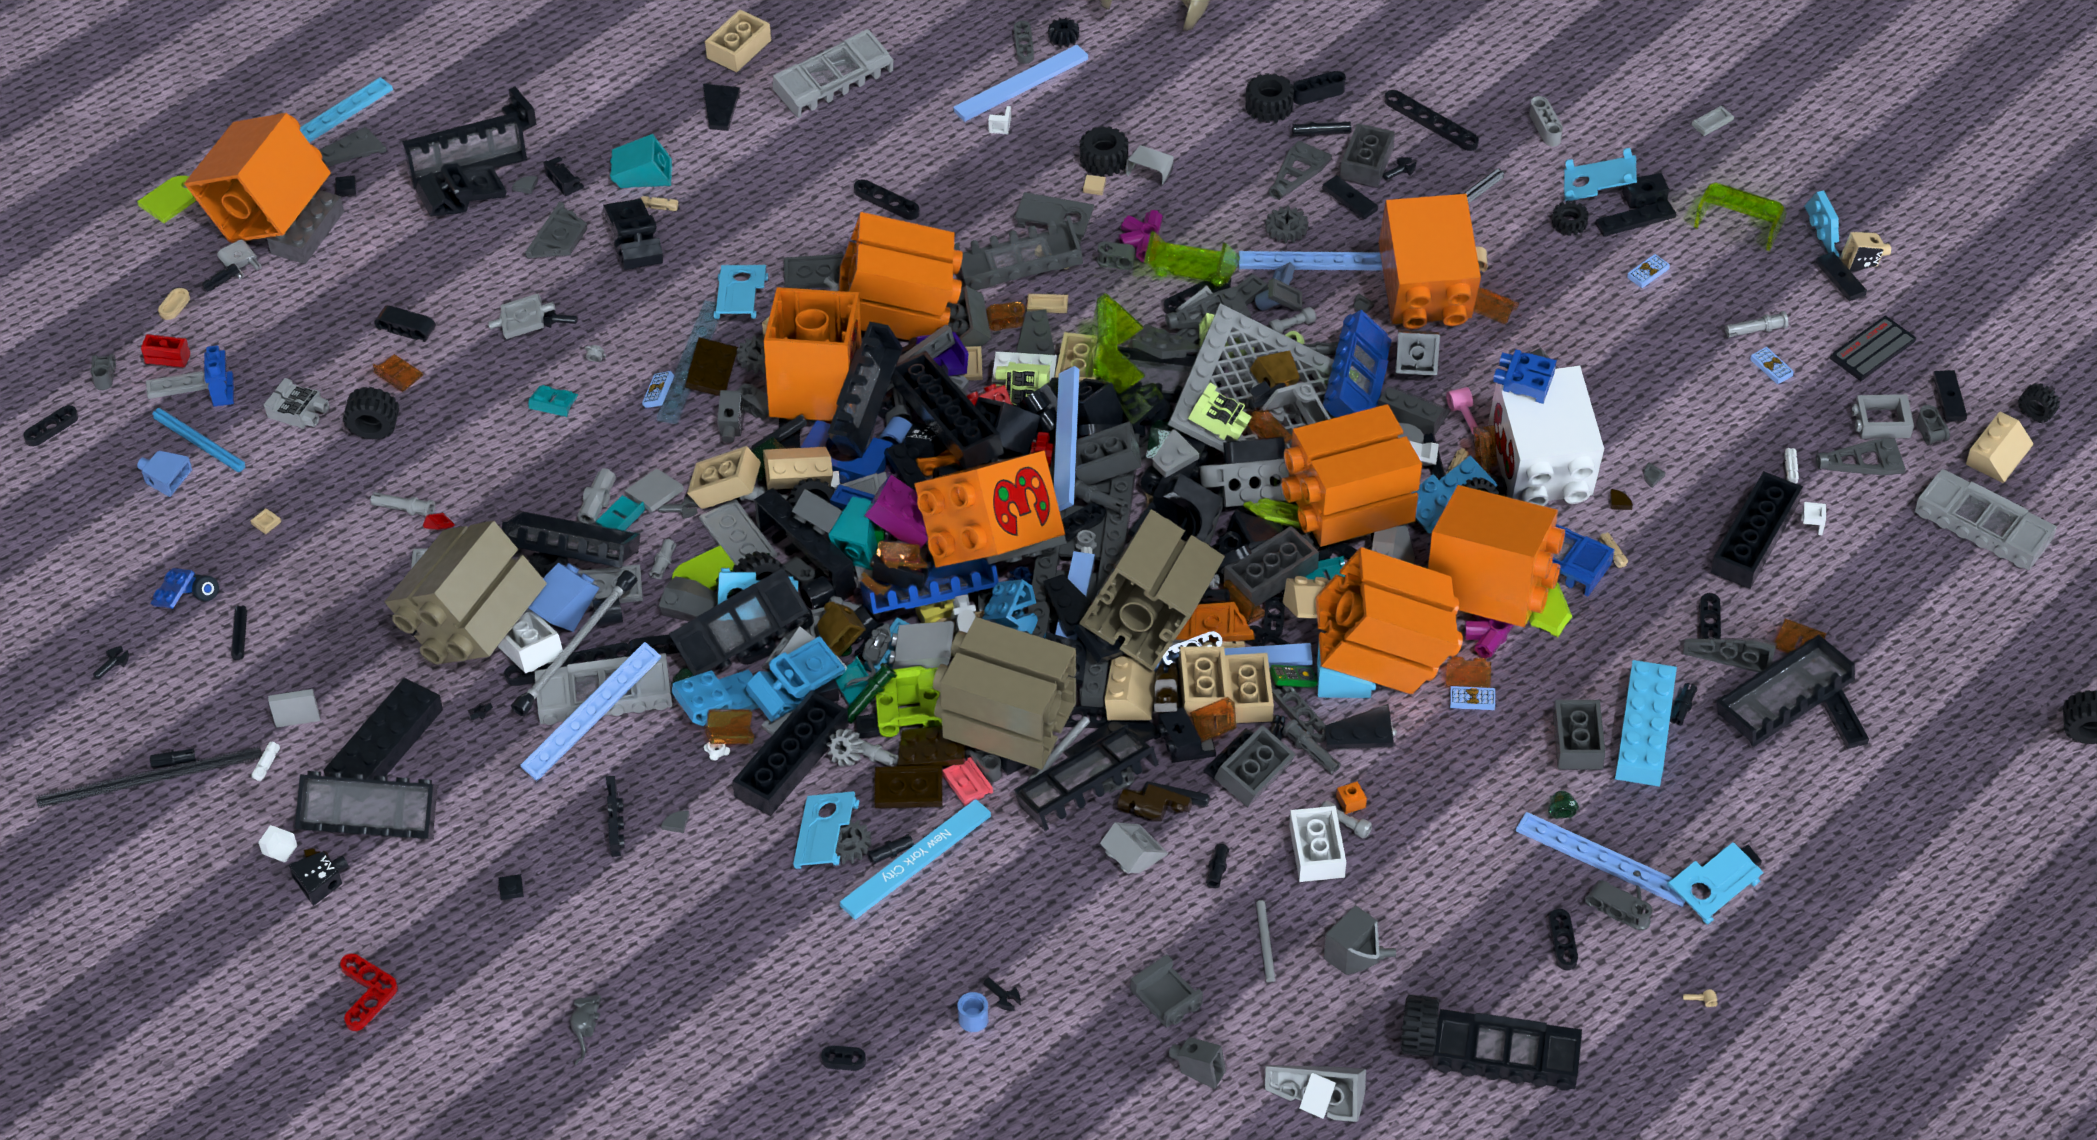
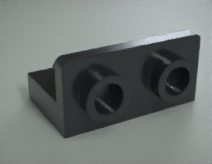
(522, 107)

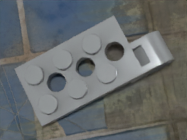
(1221, 474)

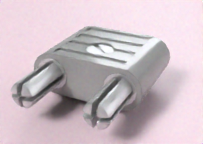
(240, 255)

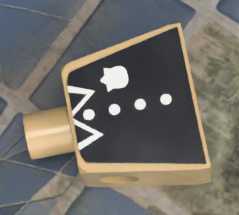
(1863, 251)

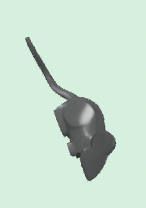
(875, 649)
(583, 1020)

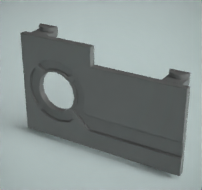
(1044, 209)

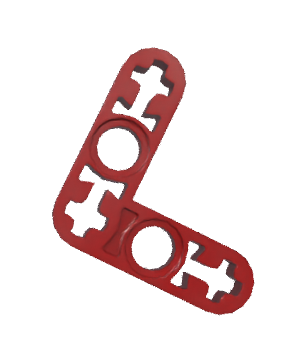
(374, 991)

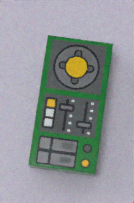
(1293, 676)

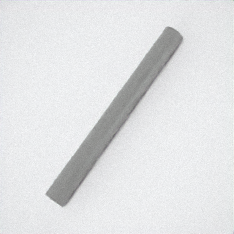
(1063, 745)
(1265, 941)

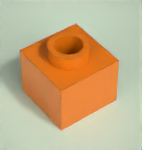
(1351, 797)

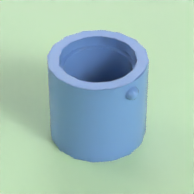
(896, 430)
(973, 1012)

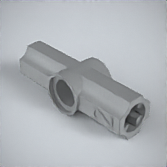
(596, 496)

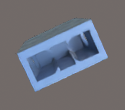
(165, 471)

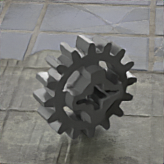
(1295, 228)
(752, 354)
(849, 844)

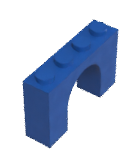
(871, 462)

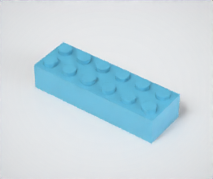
(1646, 723)

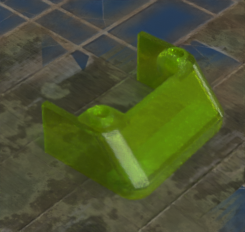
(1744, 203)
(1191, 261)
(1111, 328)

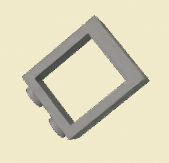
(1883, 430)

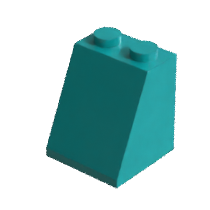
(641, 164)
(855, 533)

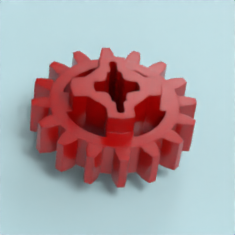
(1043, 444)

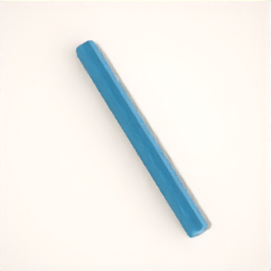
(199, 440)

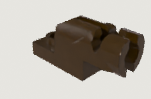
(1166, 689)
(1154, 802)

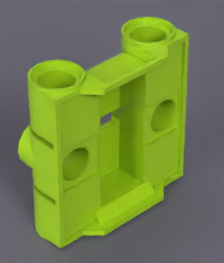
(909, 687)

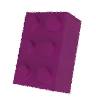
(898, 512)

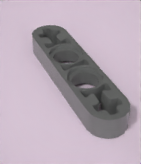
(1300, 709)

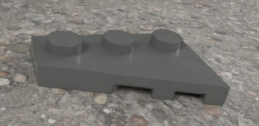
(352, 146)
(1036, 334)

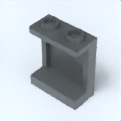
(1165, 992)

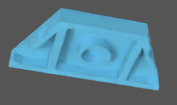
(1824, 219)

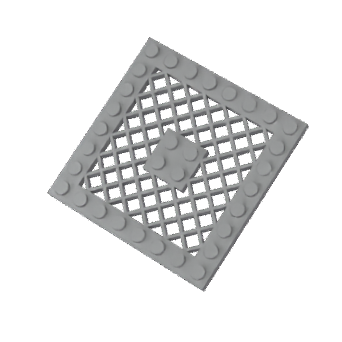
(1224, 327)

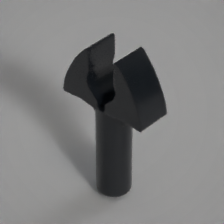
(1402, 168)
(553, 318)
(113, 661)
(1003, 995)

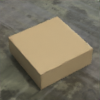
(1094, 185)
(265, 521)

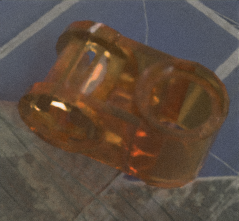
(1004, 317)

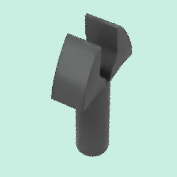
(681, 508)

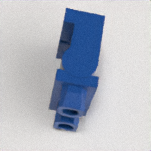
(1526, 374)
(218, 379)

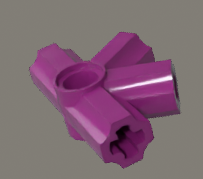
(1138, 233)
(1489, 632)

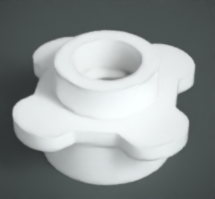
(715, 754)

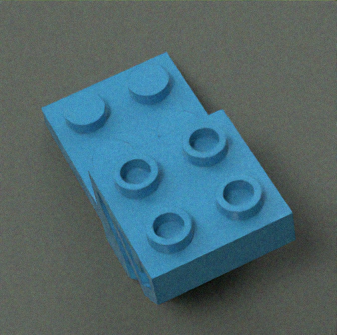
(1435, 493)
(1006, 599)
(793, 678)
(707, 692)

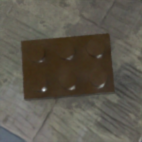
(711, 366)
(928, 747)
(908, 786)

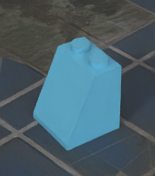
(1340, 685)

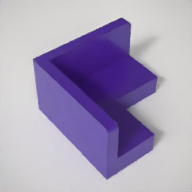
(952, 360)

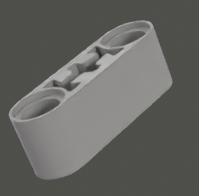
(1546, 121)

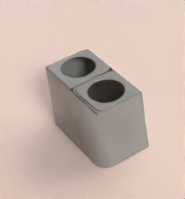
(1151, 159)

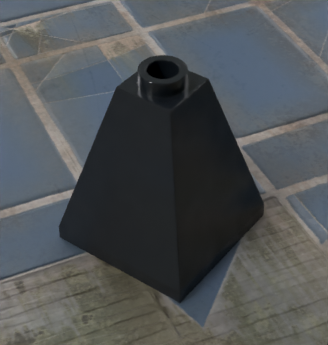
(1252, 529)

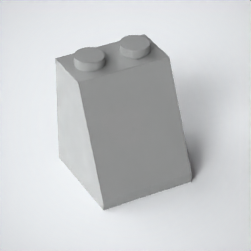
(922, 645)

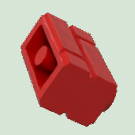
(165, 350)

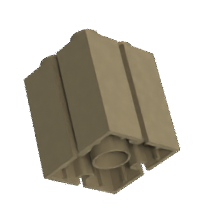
(1152, 590)
(465, 593)
(1006, 692)

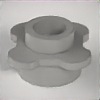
(595, 353)
(1086, 539)

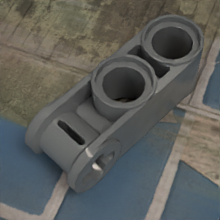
(1619, 905)

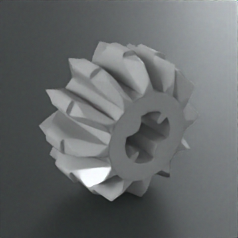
(848, 739)

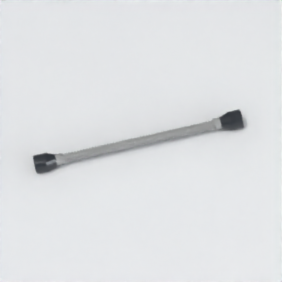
(525, 701)

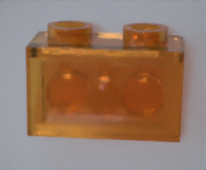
(1267, 426)
(1485, 447)
(1468, 673)

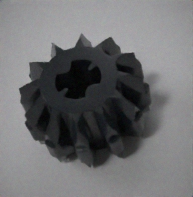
(1063, 32)

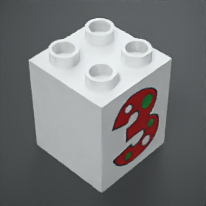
(1551, 446)

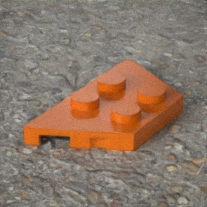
(1217, 617)

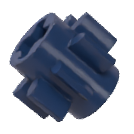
(1021, 573)

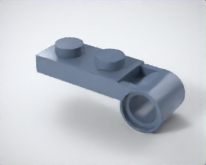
(1282, 274)

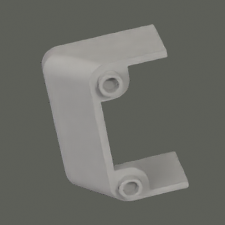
(1305, 399)

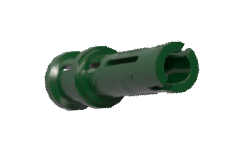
(875, 685)

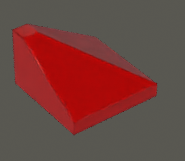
(437, 521)

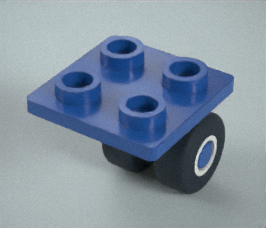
(184, 581)

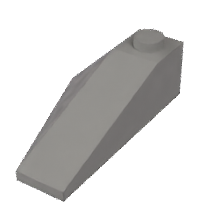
(1394, 543)
(1347, 1095)

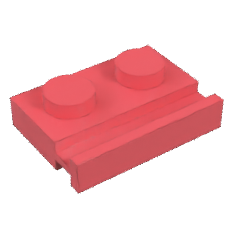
(967, 781)

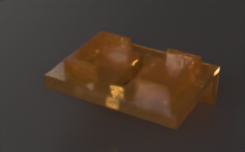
(393, 366)
(901, 554)
(873, 585)
(1791, 633)
(1205, 721)

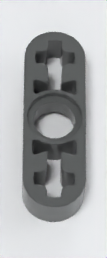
(1027, 36)

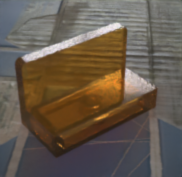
(1494, 305)
(1245, 606)
(729, 726)

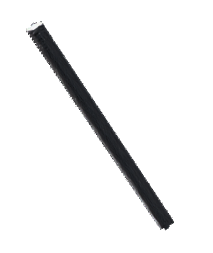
(153, 776)

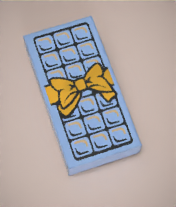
(1648, 271)
(1771, 365)
(658, 389)
(1472, 698)

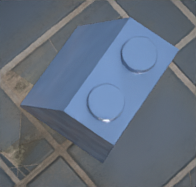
(564, 596)

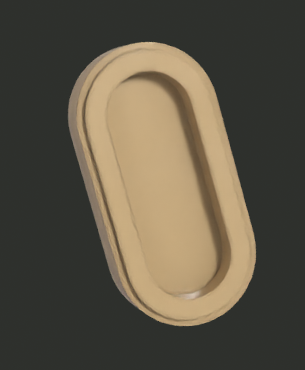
(174, 303)

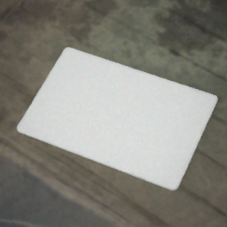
(1317, 1095)

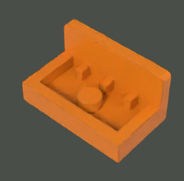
(928, 464)

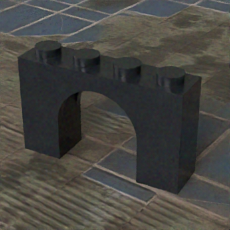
(1197, 501)

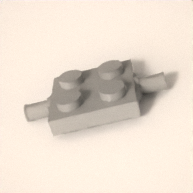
(522, 316)

